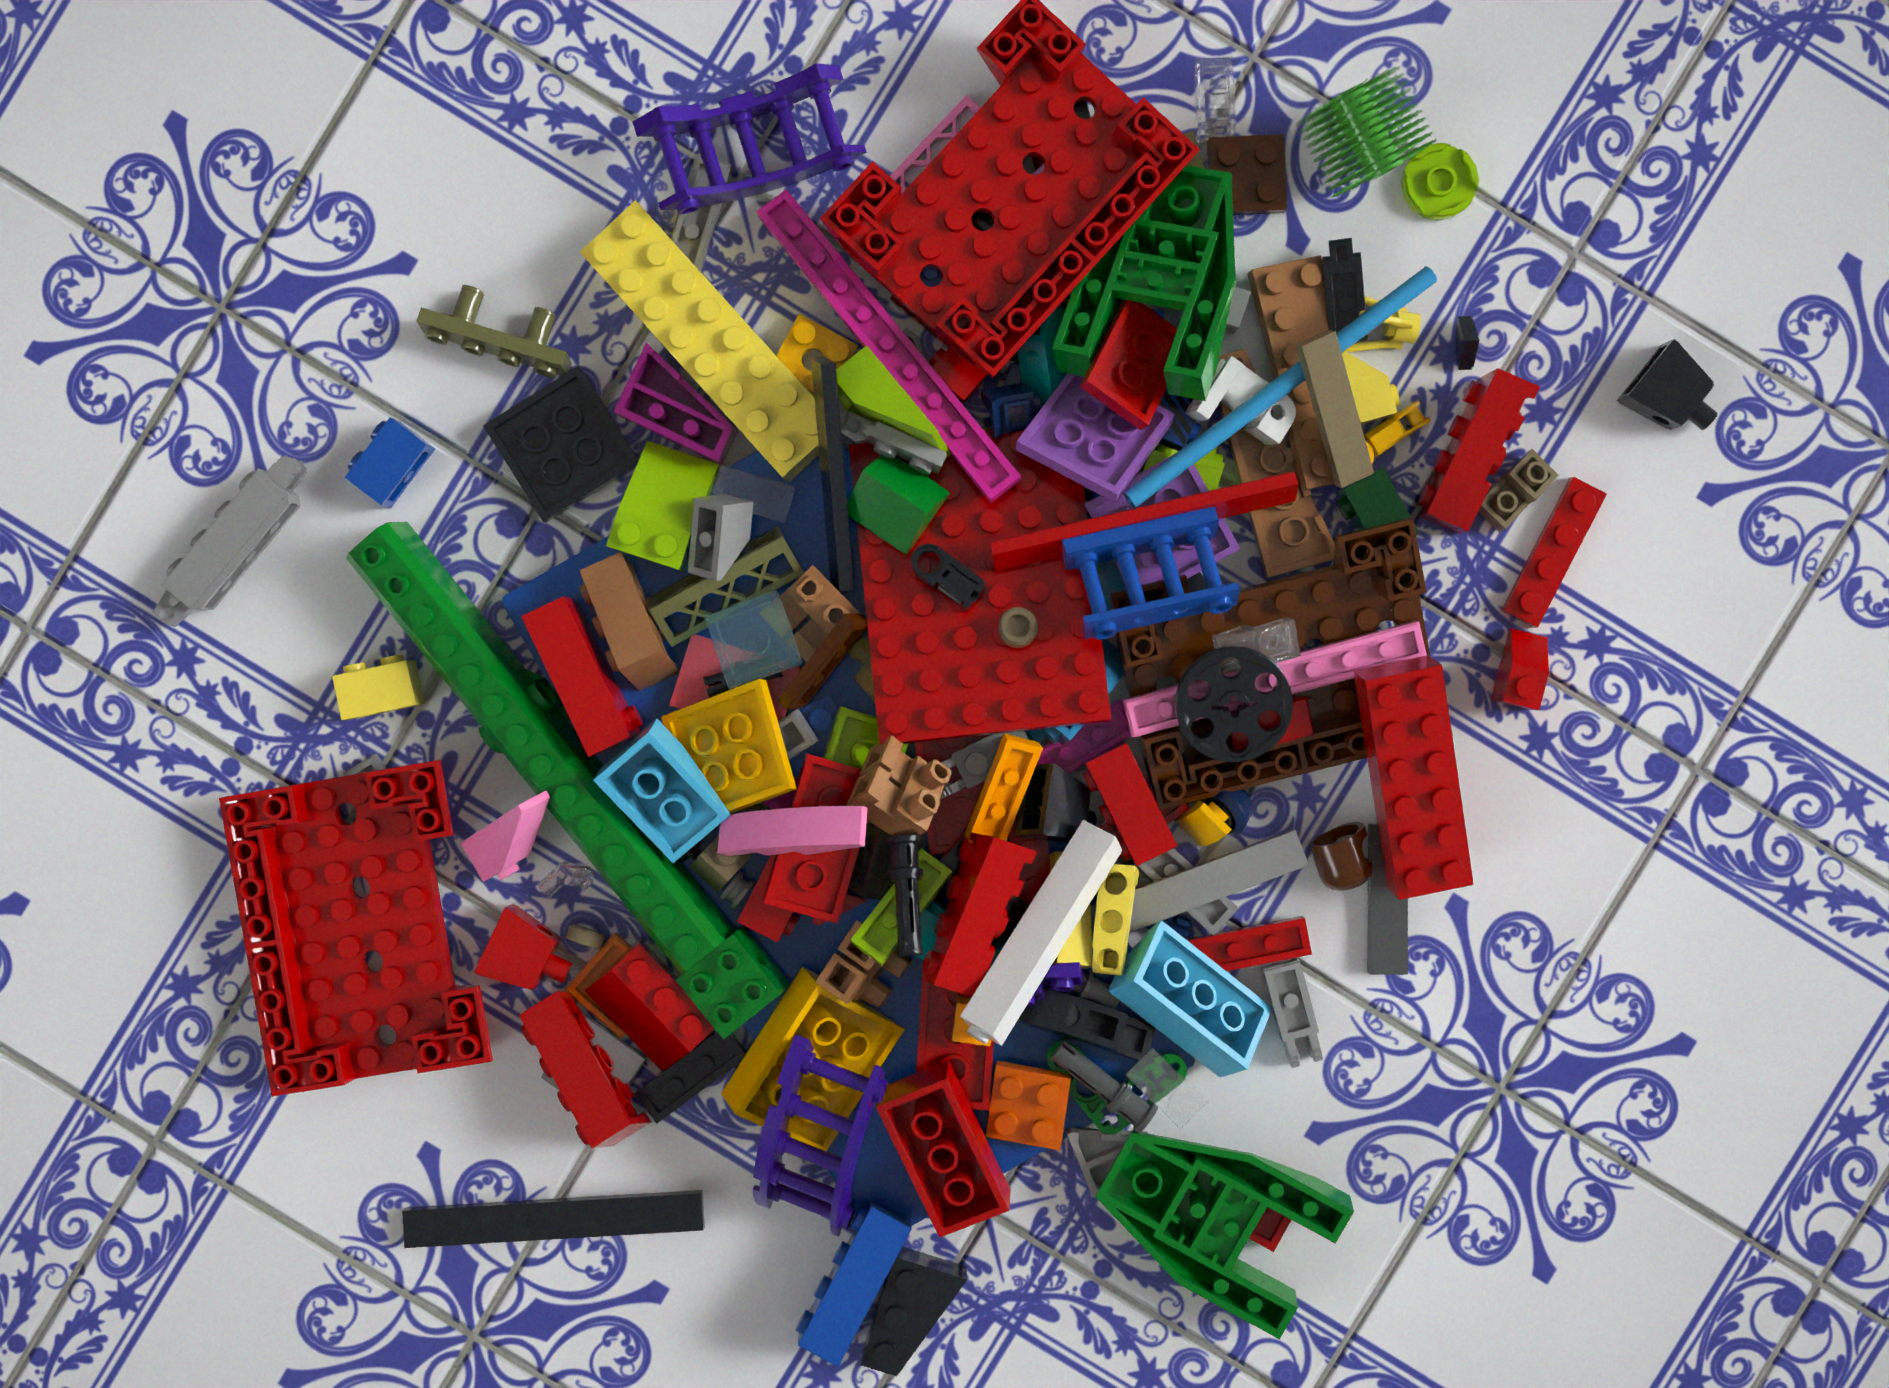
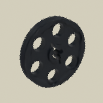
(1221, 689)

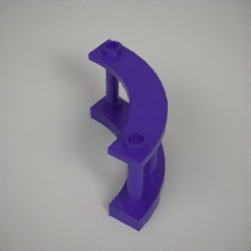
(739, 111)
(783, 1184)

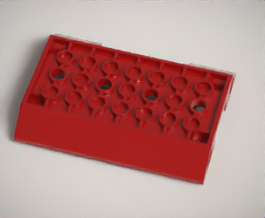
(1044, 225)
(313, 932)

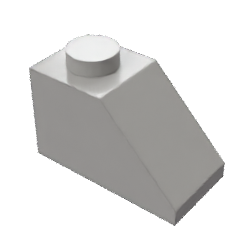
(718, 534)

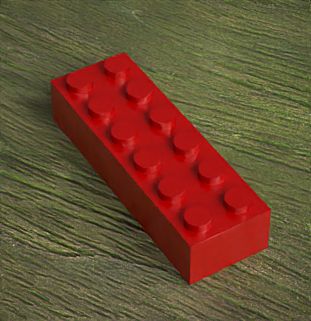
(1414, 776)

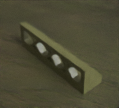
(694, 587)

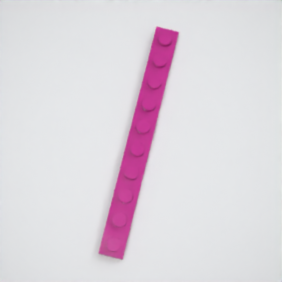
(878, 331)

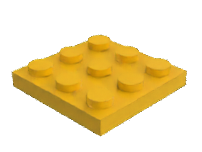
(736, 744)

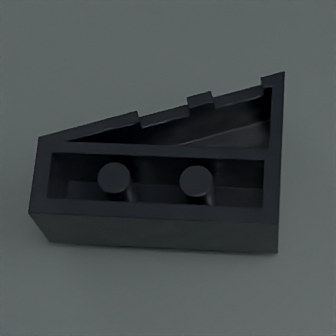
(908, 1308)

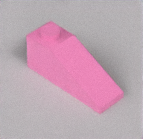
(507, 839)

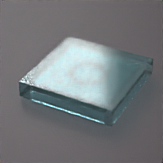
(753, 639)

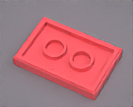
(702, 661)

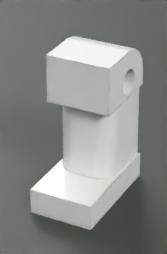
(1232, 387)

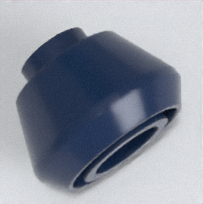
(1236, 806)

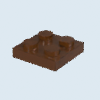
(1256, 171)

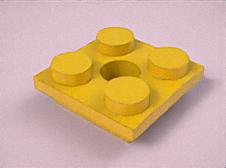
(810, 336)

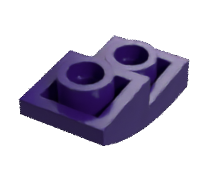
(1061, 978)

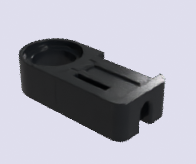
(951, 577)

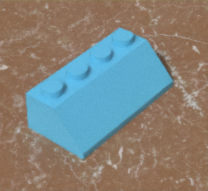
(1192, 1000)

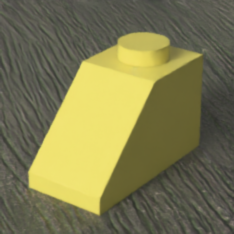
(1371, 390)

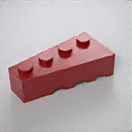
(1475, 449)
(975, 912)
(581, 1072)

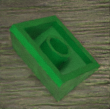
(895, 502)

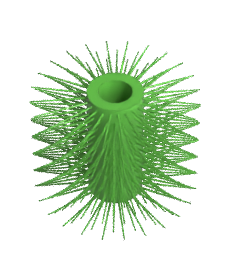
(1365, 131)

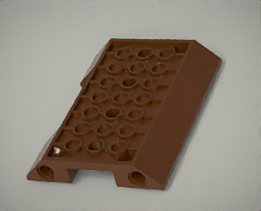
(1371, 581)

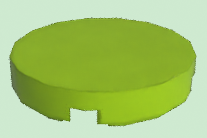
(1440, 181)

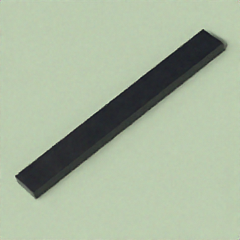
(553, 1219)

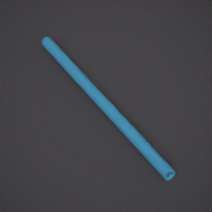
(1274, 391)

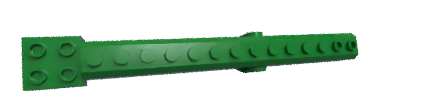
(527, 722)

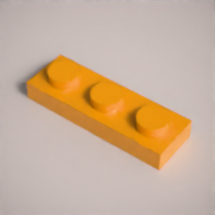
(1004, 787)

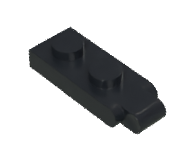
(1343, 284)

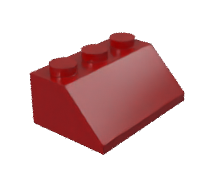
(650, 1005)

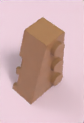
(626, 622)

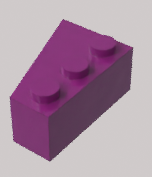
(671, 408)

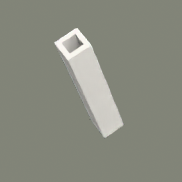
(1041, 934)

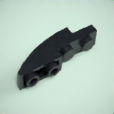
(1090, 1024)

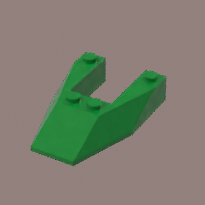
(1169, 258)
(1198, 1209)

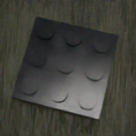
(561, 444)

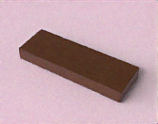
(823, 661)

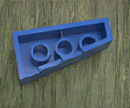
(853, 1283)

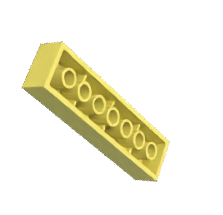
(708, 338)

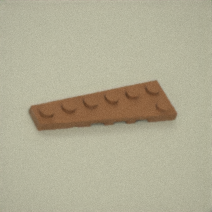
(1290, 310)
(1286, 534)

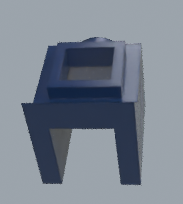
(1010, 408)

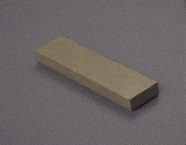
(1335, 408)

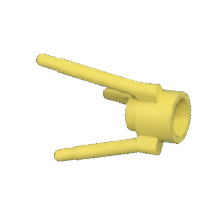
(1400, 327)

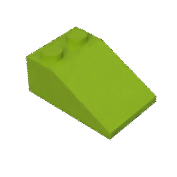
(874, 394)
(658, 505)

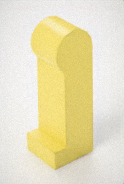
(1113, 919)

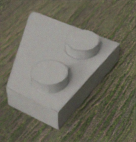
(1095, 1152)

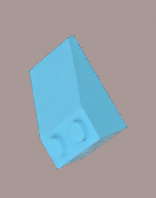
(662, 791)

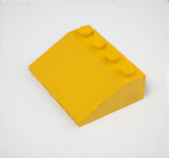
(841, 1034)

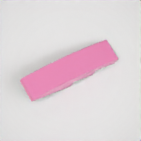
(793, 830)

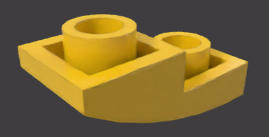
(1204, 823)

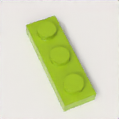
(879, 931)

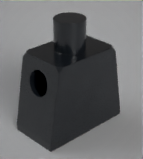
(1671, 389)
(1053, 805)

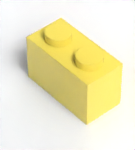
(378, 689)

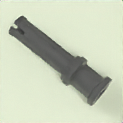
(1118, 1096)

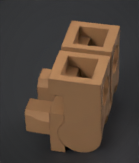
(819, 599)
(899, 790)
(856, 975)

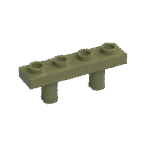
(479, 339)

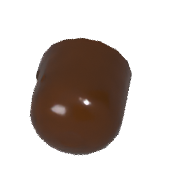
(1342, 863)

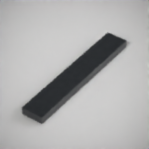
(832, 472)

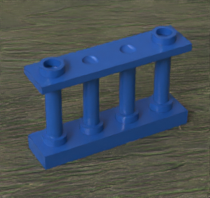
(1159, 537)

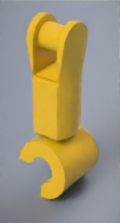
(1392, 431)

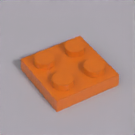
(1028, 1105)

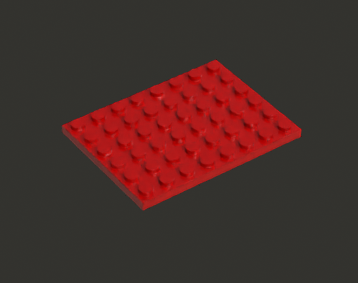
(947, 668)

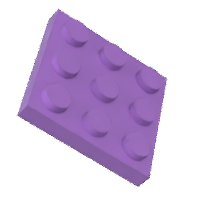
(1090, 440)
(1185, 555)

